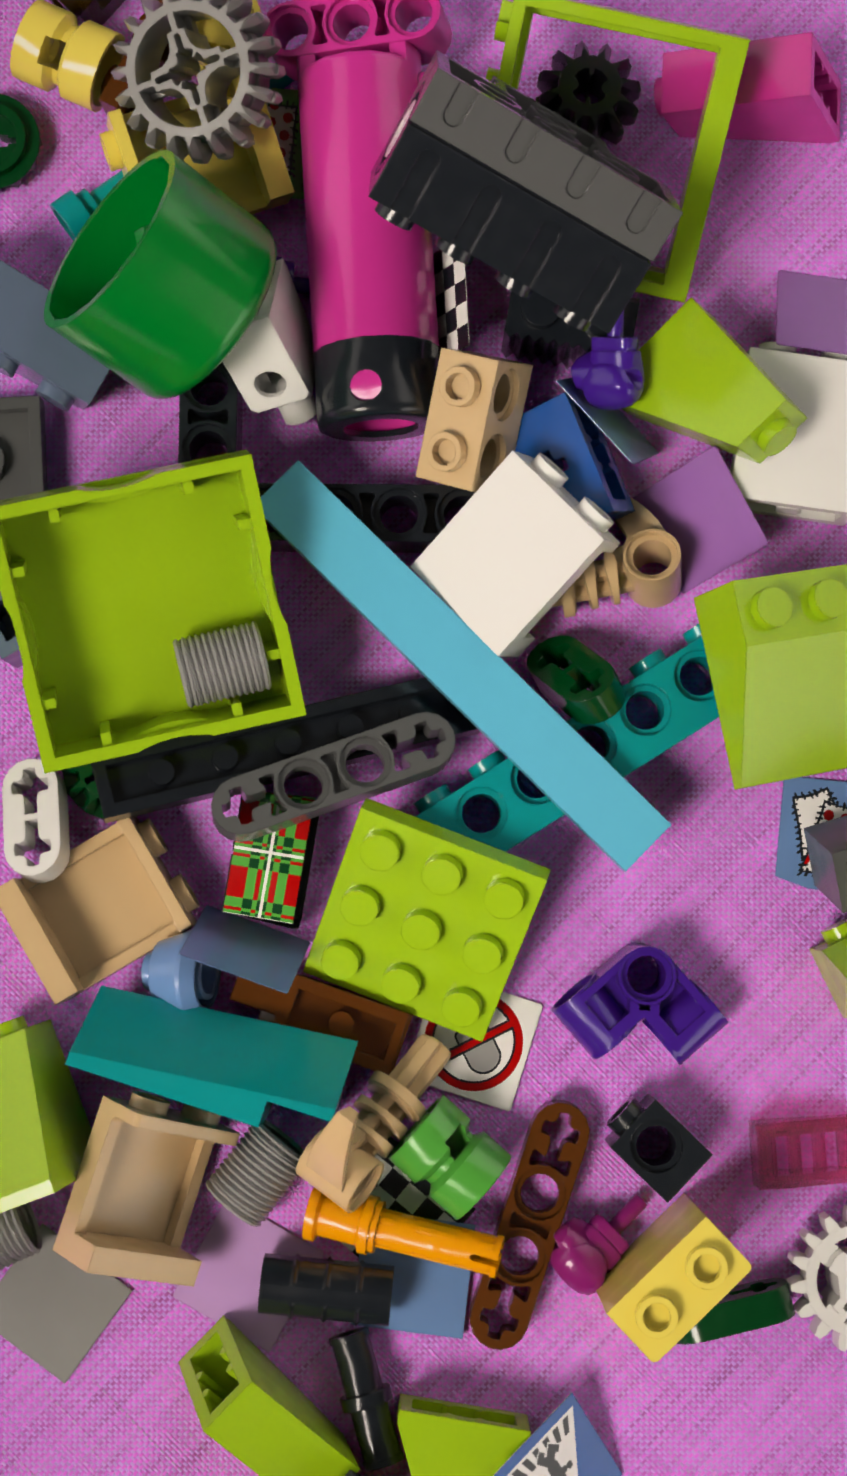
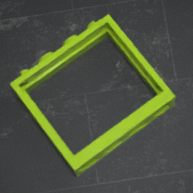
(731, 51)

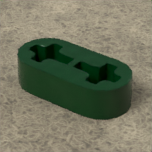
(569, 686)
(744, 1310)

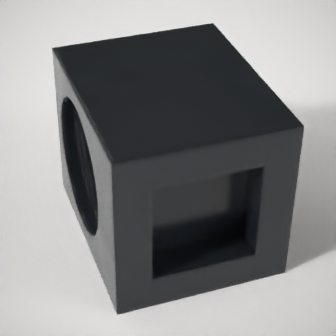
(671, 1169)

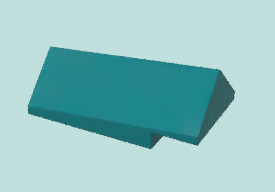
(212, 1057)

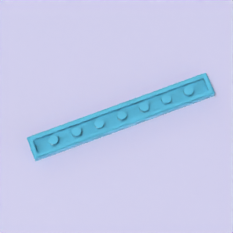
(462, 667)

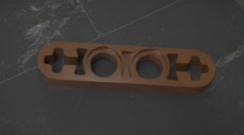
(534, 1224)

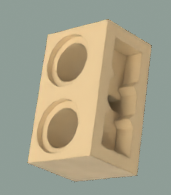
(472, 417)

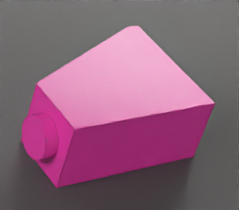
(782, 94)

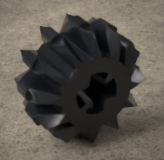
(591, 76)

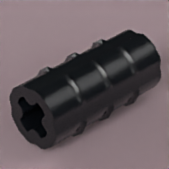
(326, 1289)

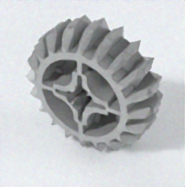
(148, 84)

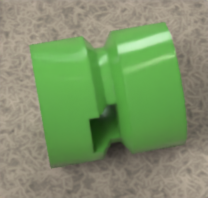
(450, 1157)

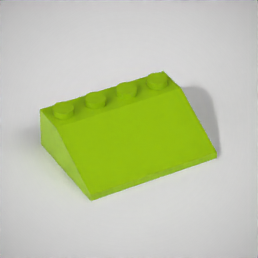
(779, 672)

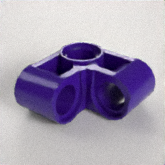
(606, 1008)

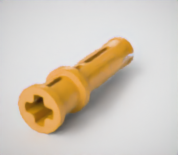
(403, 1233)

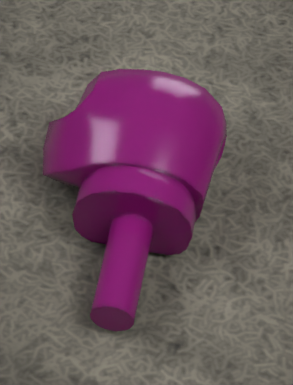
(592, 1249)

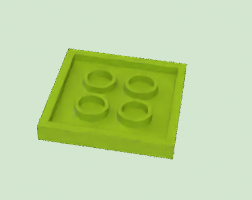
(425, 919)

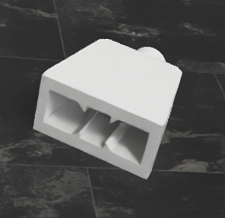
(276, 355)

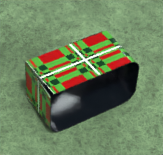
(271, 872)

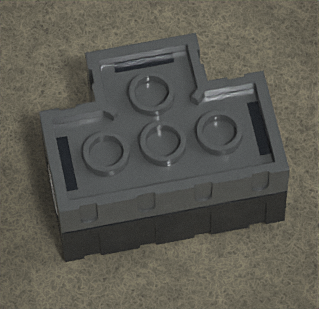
(522, 194)

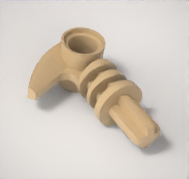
(620, 572)
(342, 1154)

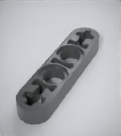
(330, 768)

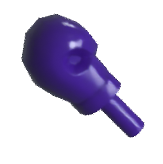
(611, 371)

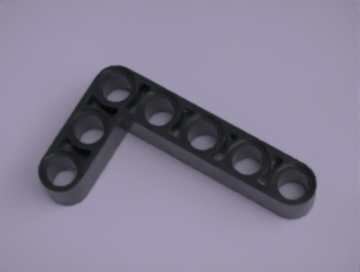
(368, 502)

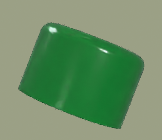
(162, 278)

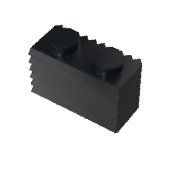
(539, 333)

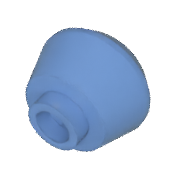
(177, 978)

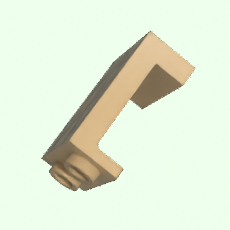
(101, 909)
(139, 1189)

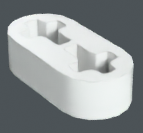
(21, 821)

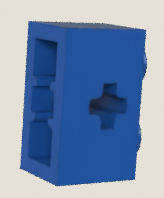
(567, 433)

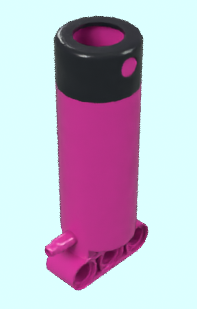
(365, 274)

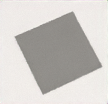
(56, 1308)

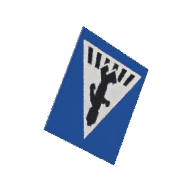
(562, 1447)

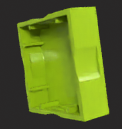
(115, 575)

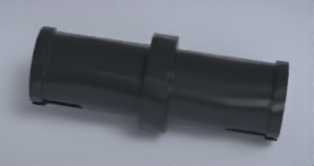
(366, 1398)

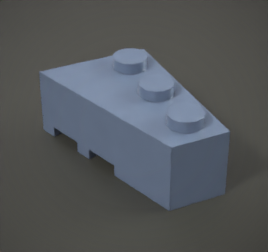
(39, 353)

